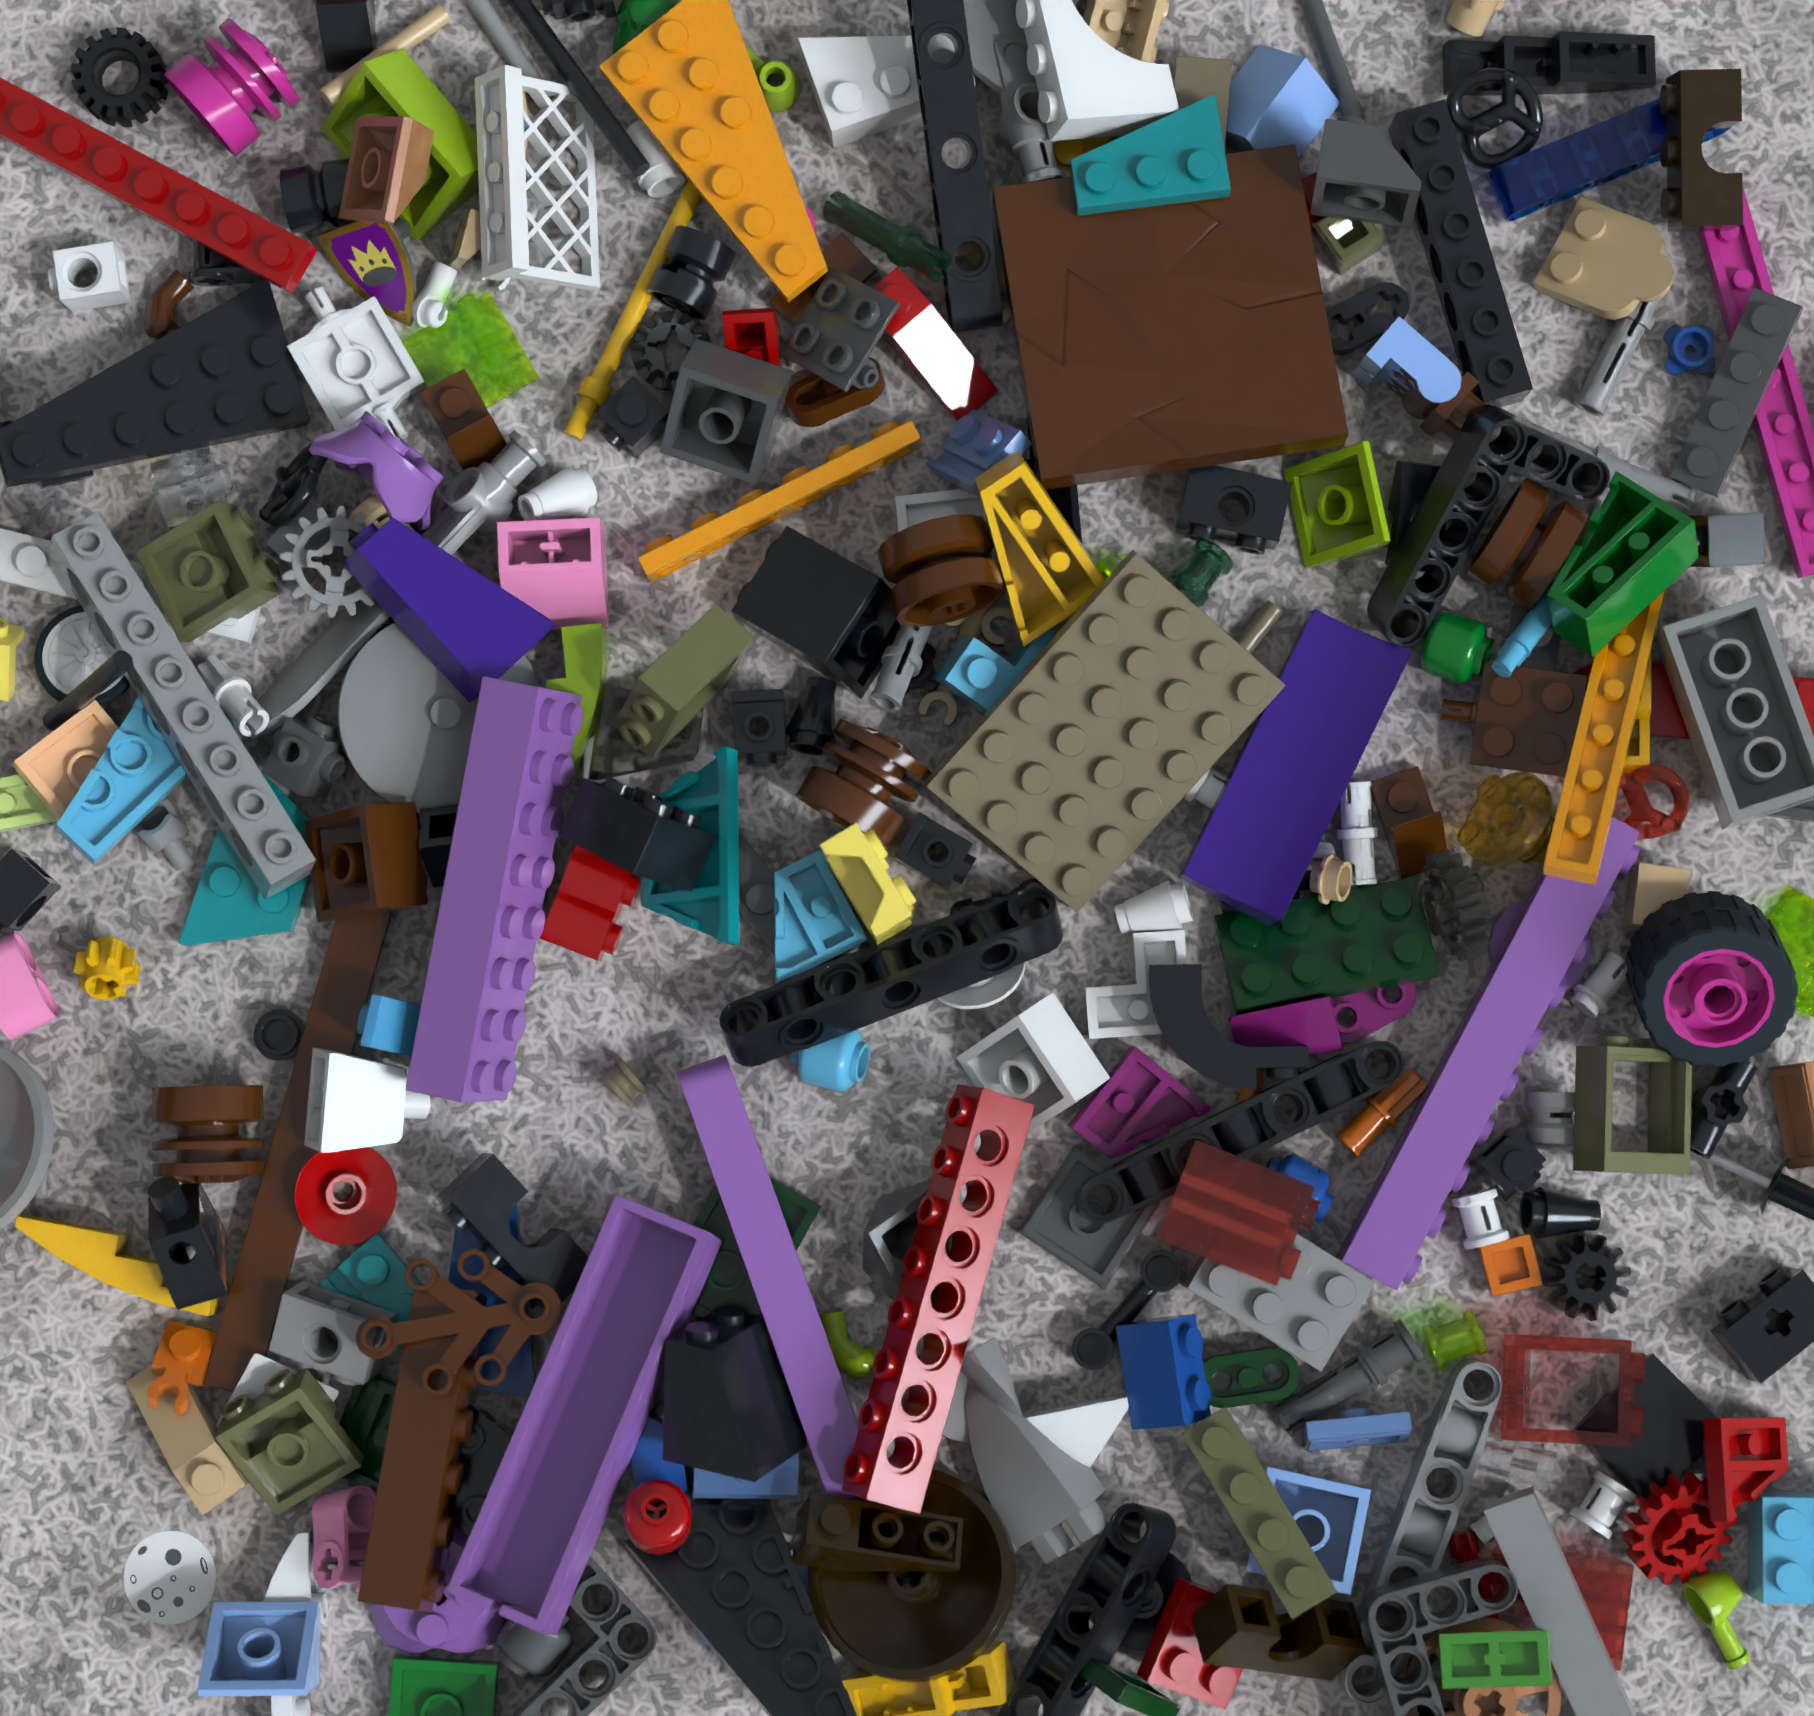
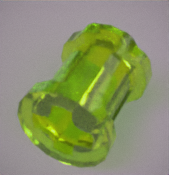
(1454, 1339)

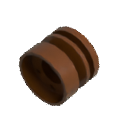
(864, 781)
(208, 1131)

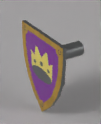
(375, 263)

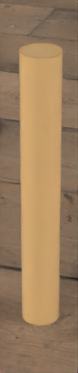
(405, 39)

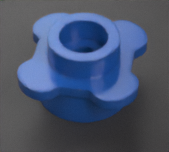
(1701, 341)

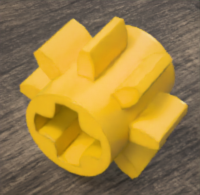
(106, 968)

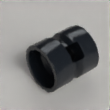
(313, 195)
(692, 269)

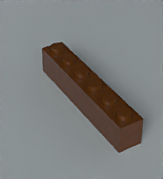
(419, 1473)

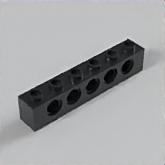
(1461, 256)

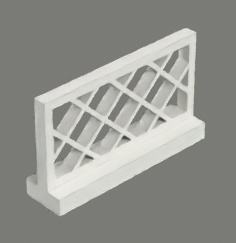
(507, 176)

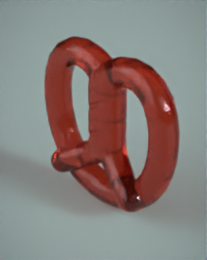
(1640, 806)

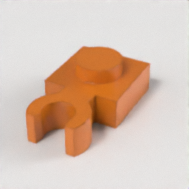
(179, 1361)

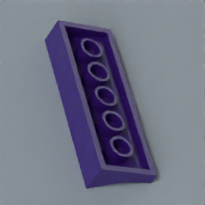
(1294, 768)

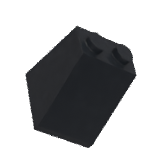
(820, 610)
(728, 1398)

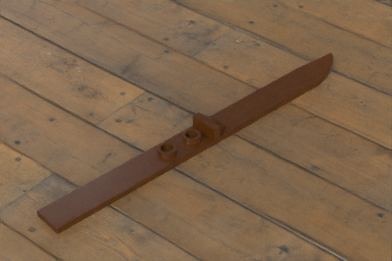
(274, 1224)

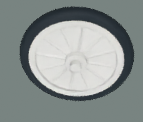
(69, 653)

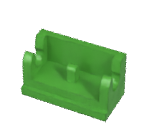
(1495, 1659)

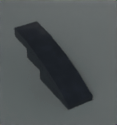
(1557, 64)

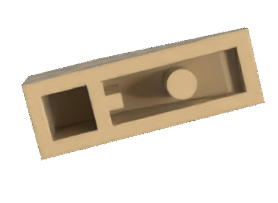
(189, 1444)

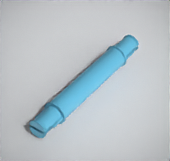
(1525, 637)

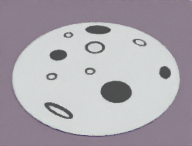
(169, 1577)

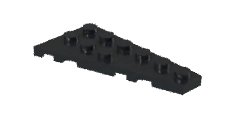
(189, 390)
(751, 1606)

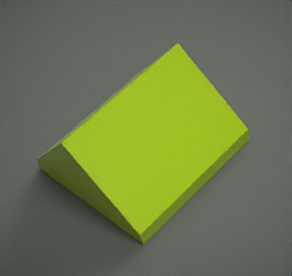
(1338, 506)

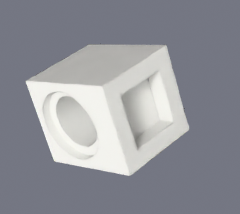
(111, 282)

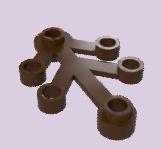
(468, 1321)

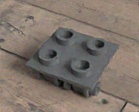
(841, 331)

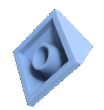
(1277, 102)
(261, 1649)

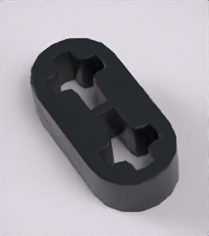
(1358, 307)

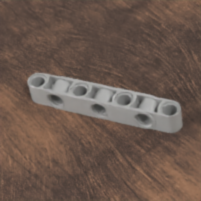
(1426, 1520)

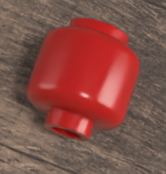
(663, 1533)

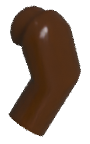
(161, 304)

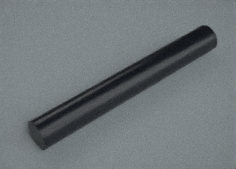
(88, 689)

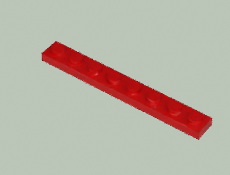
(153, 188)

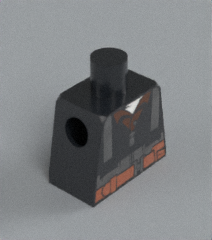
(180, 1219)

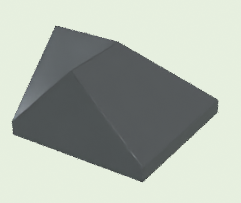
(890, 1236)

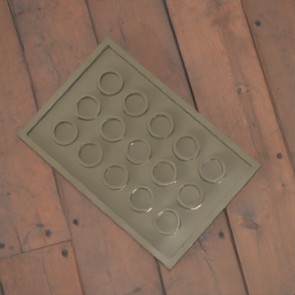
(1104, 732)

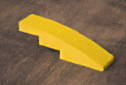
(104, 1257)

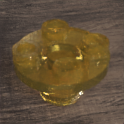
(1509, 820)

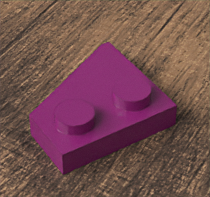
(1135, 1106)

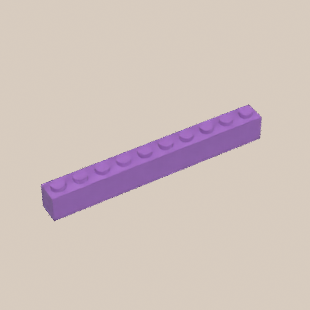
(1480, 1066)

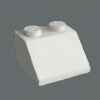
(1037, 1061)

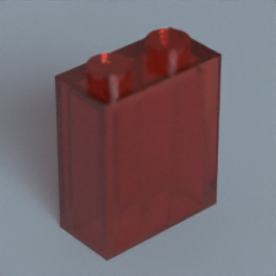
(1238, 1214)

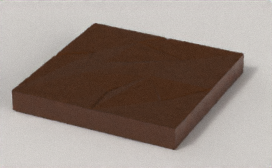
(1170, 326)

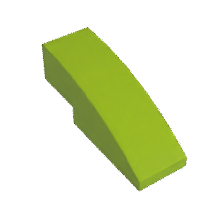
(585, 676)

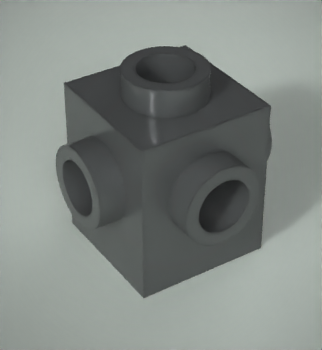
(306, 756)

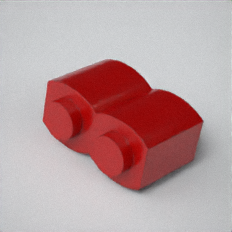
(589, 905)

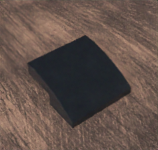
(1670, 1435)

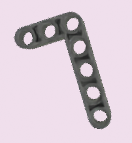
(1416, 1619)
(601, 1647)

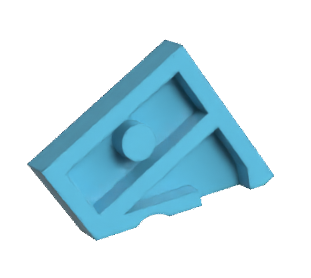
(810, 918)

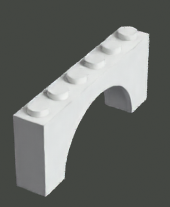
(1084, 81)

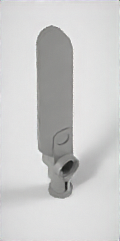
(1000, 61)
(476, 504)

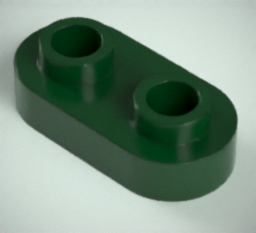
(1247, 1379)

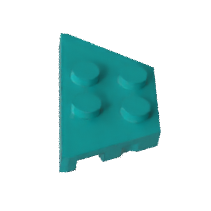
(715, 897)
(229, 901)

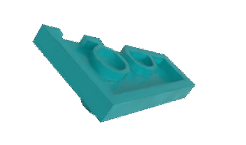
(1156, 165)

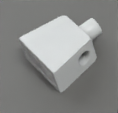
(357, 1102)

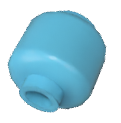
(834, 1063)

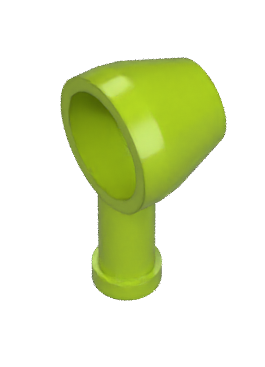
(780, 97)
(1713, 1600)

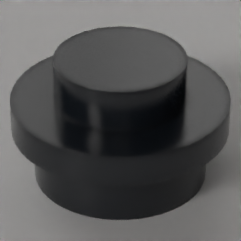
(279, 1034)

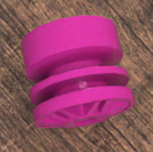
(232, 86)

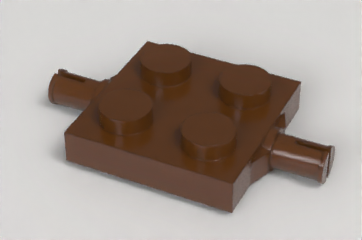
(1523, 719)

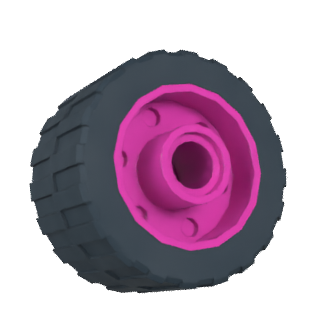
(1711, 979)

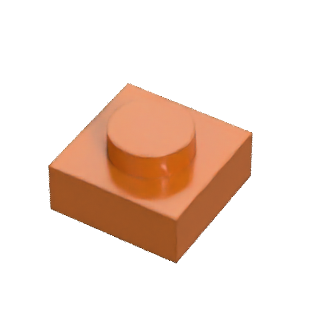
(1510, 1265)

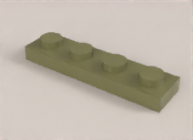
(1259, 1512)

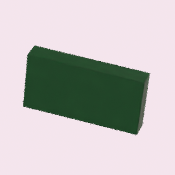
(1129, 1690)

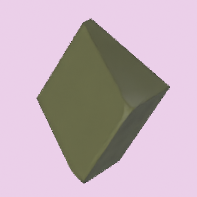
(1347, 241)

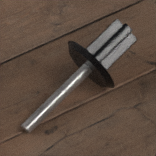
(1780, 1188)

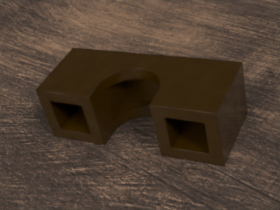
(1695, 193)
(1243, 1632)

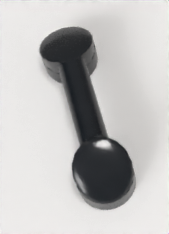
(1095, 1347)

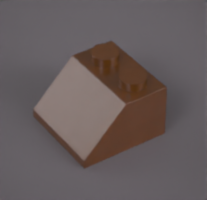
(366, 861)

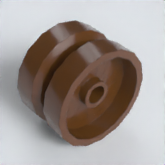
(1531, 546)
(941, 570)

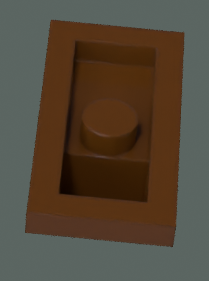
(464, 420)
(1408, 820)

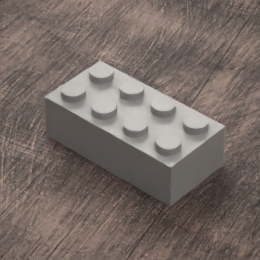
(1740, 710)

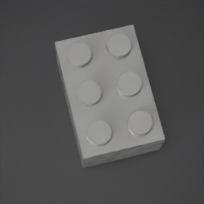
(1299, 1314)

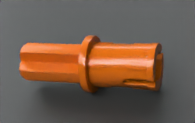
(1381, 1112)

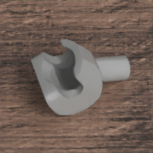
(163, 831)

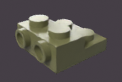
(209, 570)
(287, 1440)

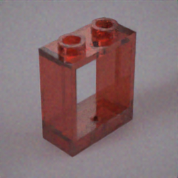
(1517, 1390)

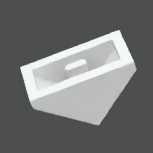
(1081, 1427)

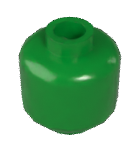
(1455, 647)

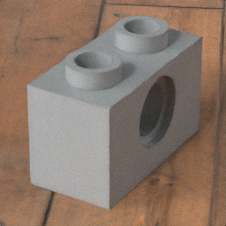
(303, 1339)

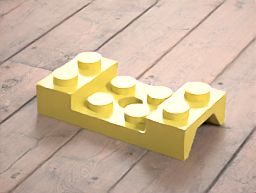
(861, 871)

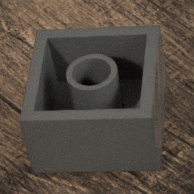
(725, 411)

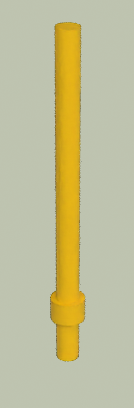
(595, 388)

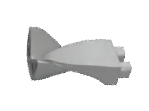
(1020, 1469)

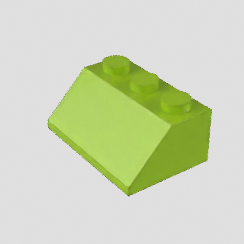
(400, 88)

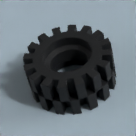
(101, 55)

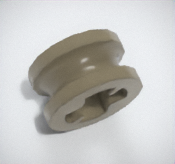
(623, 1081)

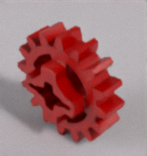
(1675, 1528)

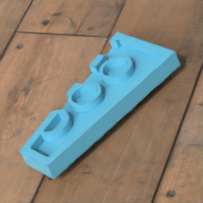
(122, 787)

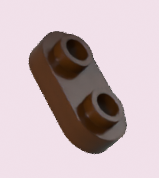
(816, 401)

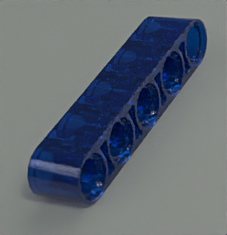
(1581, 161)

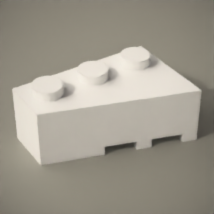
(866, 81)

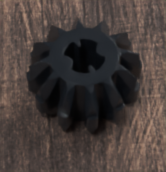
(1580, 1295)

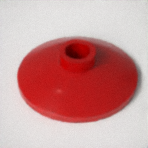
(355, 1216)

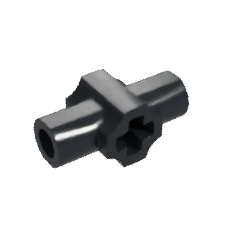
(1705, 1126)

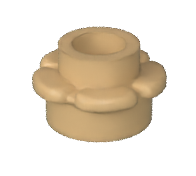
(1331, 879)

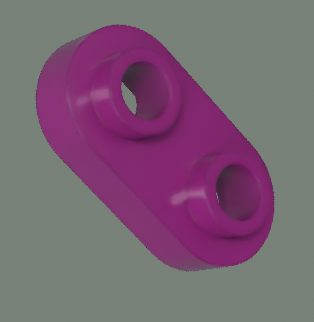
(1373, 1011)

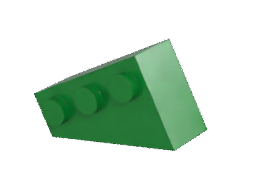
(1621, 565)

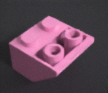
(556, 568)

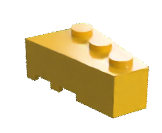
(1036, 549)

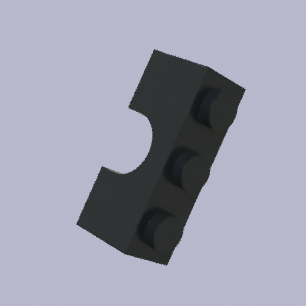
(482, 1204)

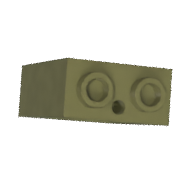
(683, 681)
(1668, 1109)

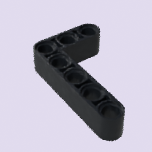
(1470, 510)

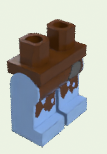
(1421, 378)

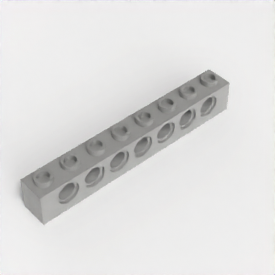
(182, 706)

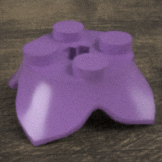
(393, 467)
(450, 1626)

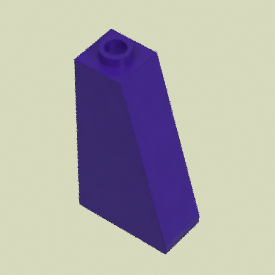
(444, 605)

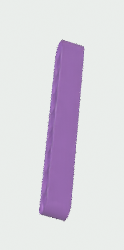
(773, 1267)

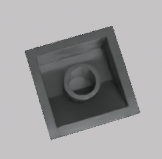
(1363, 176)

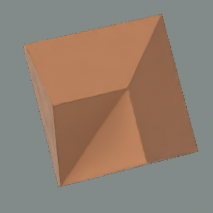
(385, 167)

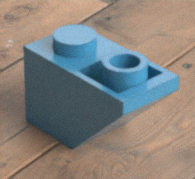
(388, 1024)

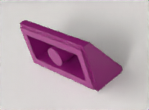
(1296, 1024)

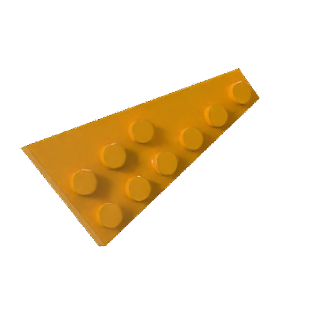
(707, 111)

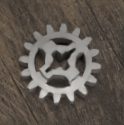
(301, 558)

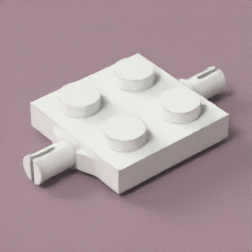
(356, 363)

